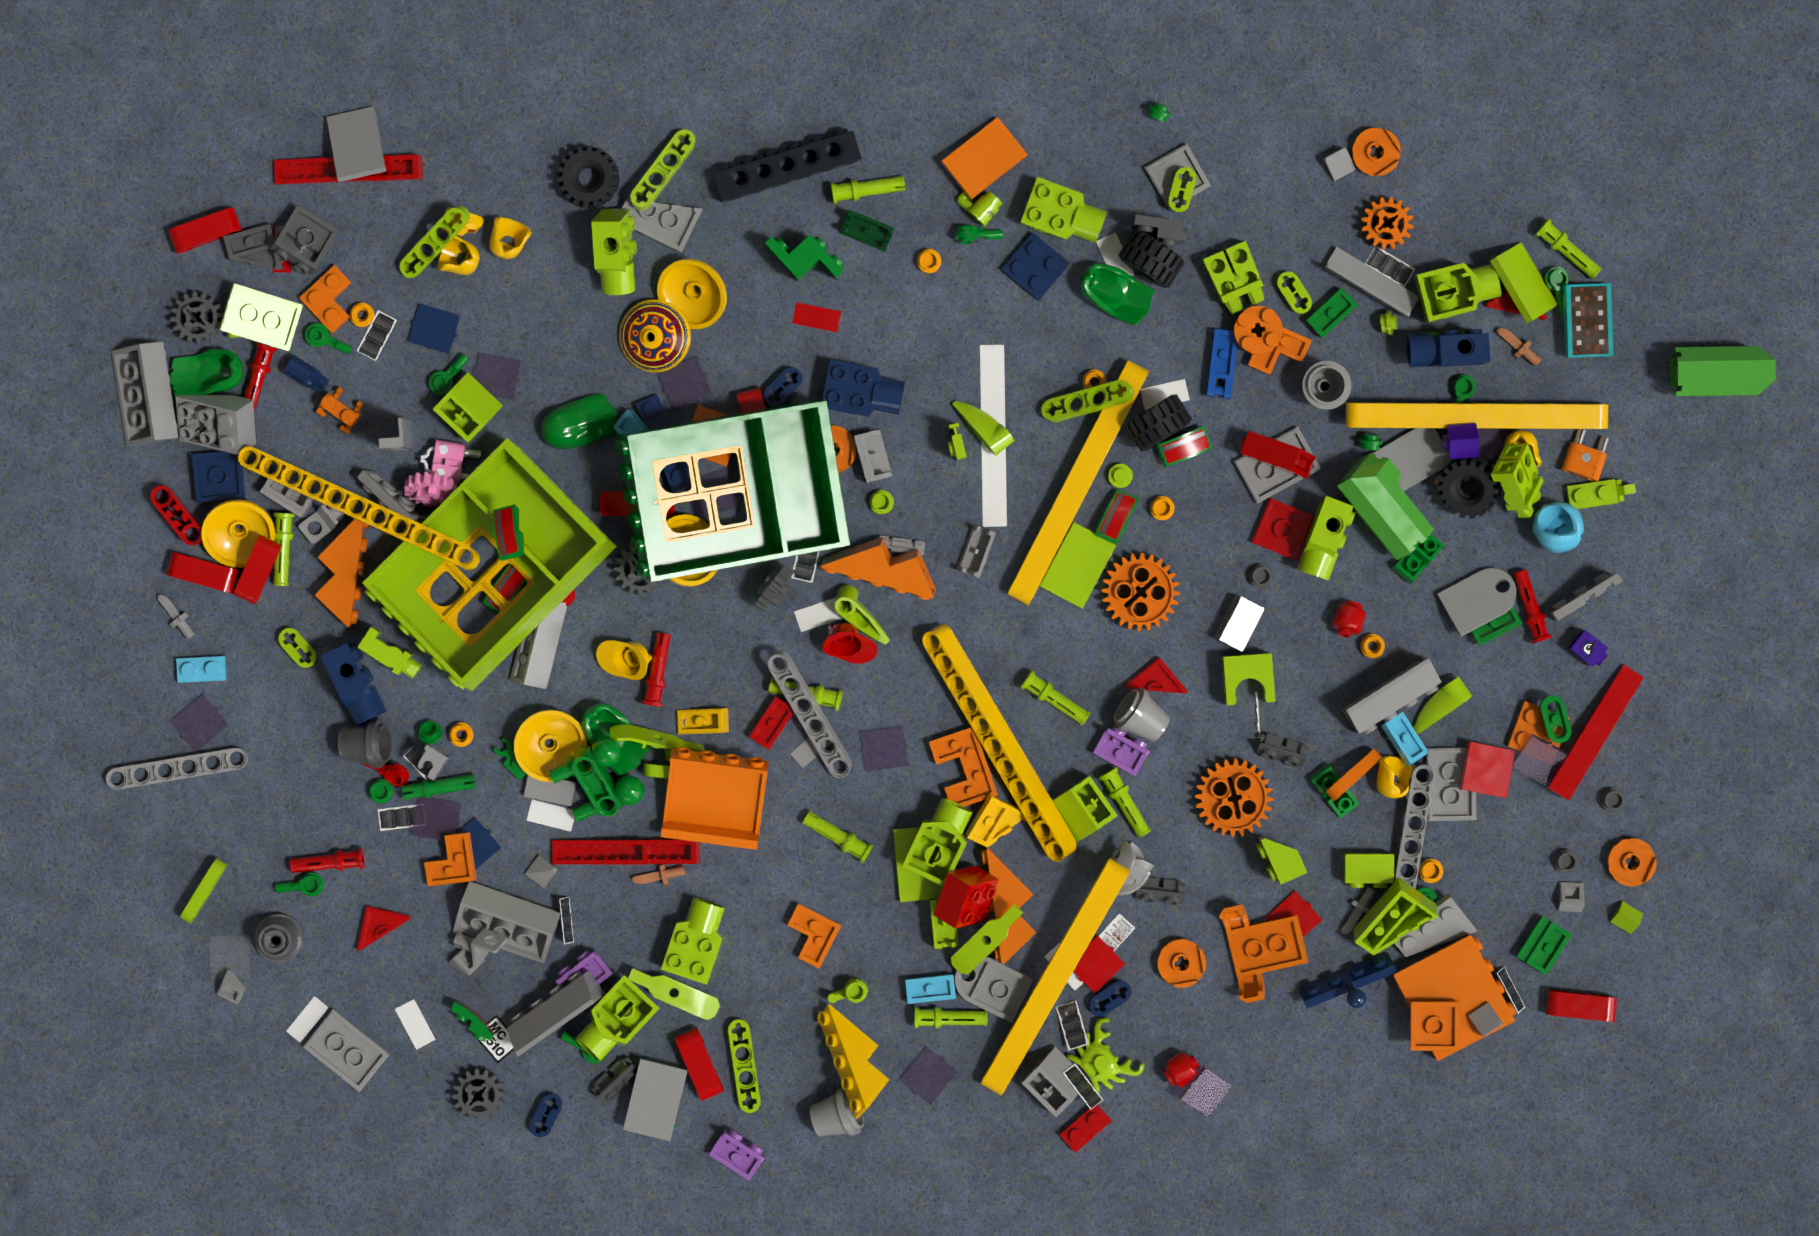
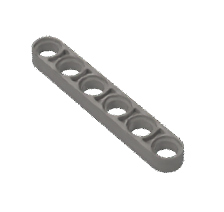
(813, 712)
(177, 768)
(1411, 834)

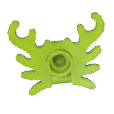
(1099, 1061)

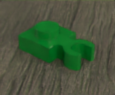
(511, 762)

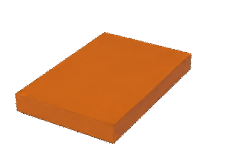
(984, 158)

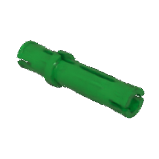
(436, 787)

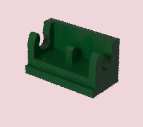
(867, 230)

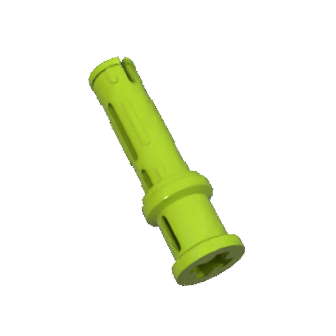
(856, 189)
(1559, 241)
(283, 535)
(1046, 692)
(823, 696)
(1119, 792)
(846, 841)
(937, 1017)

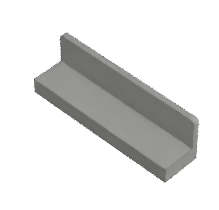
(1371, 282)
(405, 438)
(538, 650)

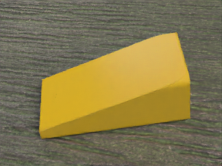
(703, 721)

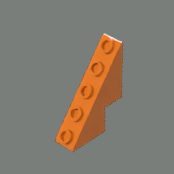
(344, 560)
(874, 564)
(1008, 892)

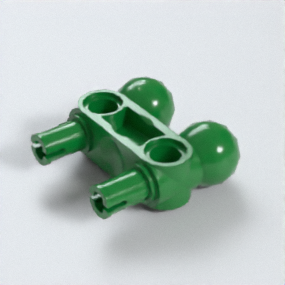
(597, 780)

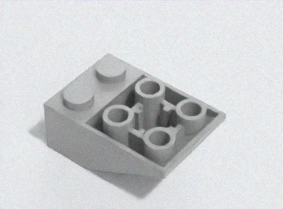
(216, 421)

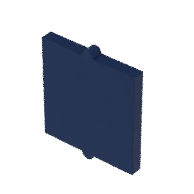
(434, 328)
(482, 842)

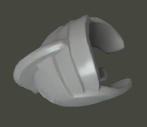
(1133, 859)

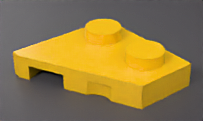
(993, 821)

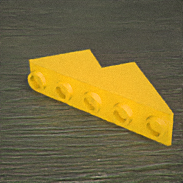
(850, 1055)

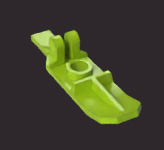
(653, 738)
(977, 949)
(687, 999)

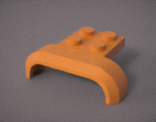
(1261, 948)

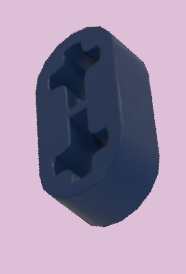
(787, 390)
(1106, 993)
(540, 1112)

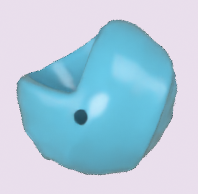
(1558, 527)

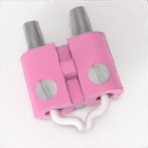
(448, 459)

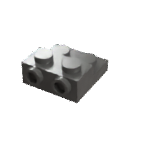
(1167, 230)
(303, 240)

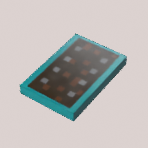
(1587, 320)

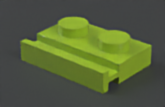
(956, 446)

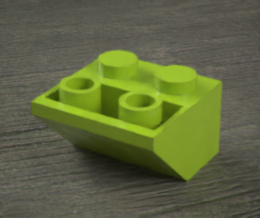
(468, 407)
(1084, 808)
(1282, 859)

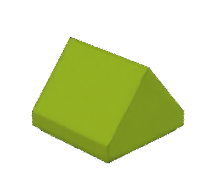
(1627, 917)

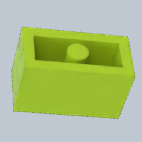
(1368, 868)

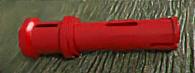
(259, 371)
(1531, 608)
(656, 682)
(329, 861)

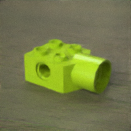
(1061, 212)
(614, 250)
(1455, 290)
(1321, 544)
(939, 842)
(695, 942)
(616, 1019)

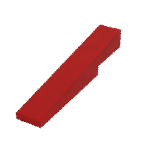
(324, 171)
(1595, 732)
(625, 852)

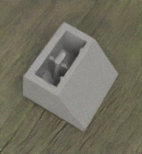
(1049, 1083)

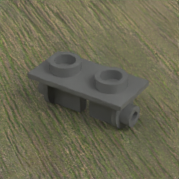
(1292, 754)
(1170, 894)
(607, 1087)

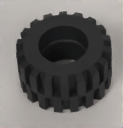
(1151, 259)
(1158, 422)

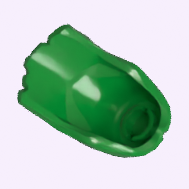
(1116, 292)
(206, 372)
(579, 422)
(597, 724)

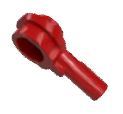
(395, 773)

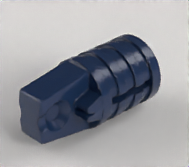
(306, 374)

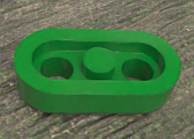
(1556, 718)

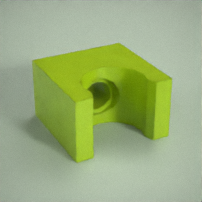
(1242, 667)

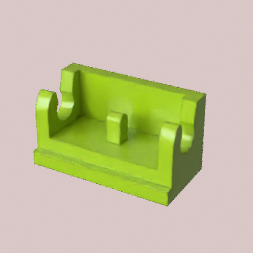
(943, 933)

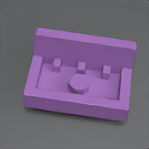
(1121, 751)
(587, 961)
(737, 1154)

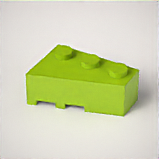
(1394, 915)

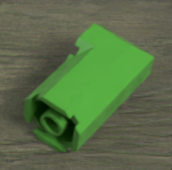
(1721, 371)
(1383, 506)

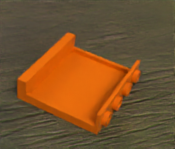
(714, 798)
(1456, 975)

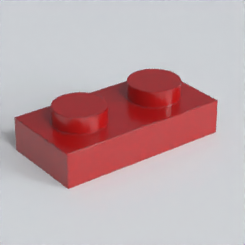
(772, 723)
(1085, 1128)

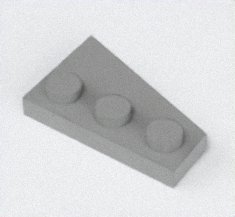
(665, 222)
(388, 496)
(1583, 593)
(1447, 927)

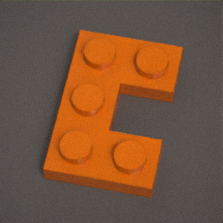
(979, 779)

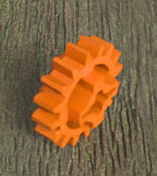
(1380, 213)

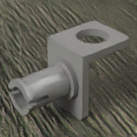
(325, 517)
(479, 945)

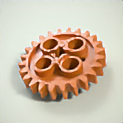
(1126, 575)
(1255, 792)

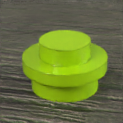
(1388, 322)
(1120, 475)
(881, 502)

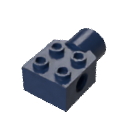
(1442, 350)
(861, 390)
(354, 691)

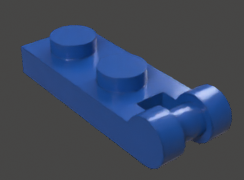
(1222, 363)

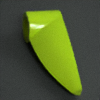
(987, 429)
(857, 614)
(1442, 703)

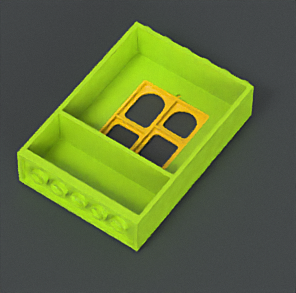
(558, 555)

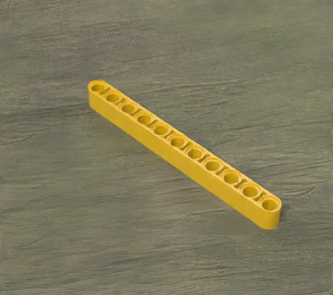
(1483, 414)
(1075, 489)
(348, 503)
(999, 742)
(1055, 976)

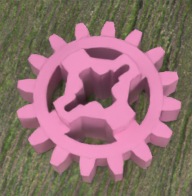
(429, 488)

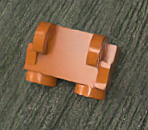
(339, 410)

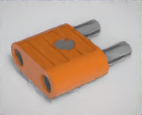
(1583, 460)

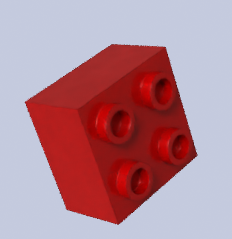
(966, 897)

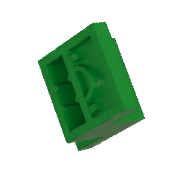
(805, 257)

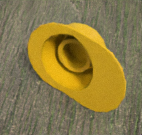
(623, 659)

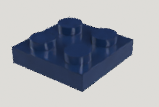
(1035, 266)
(218, 477)

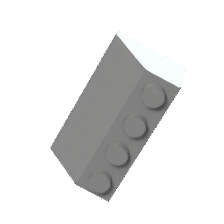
(144, 393)
(1392, 695)
(525, 924)
(554, 1012)

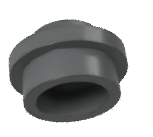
(1261, 576)
(1613, 800)
(1566, 861)

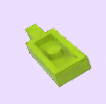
(1598, 493)

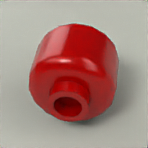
(1348, 618)
(1181, 1069)

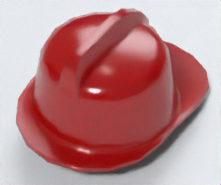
(847, 644)

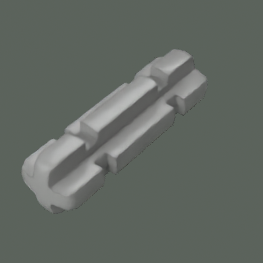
(903, 545)

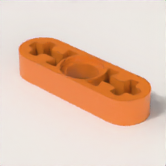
(1354, 775)

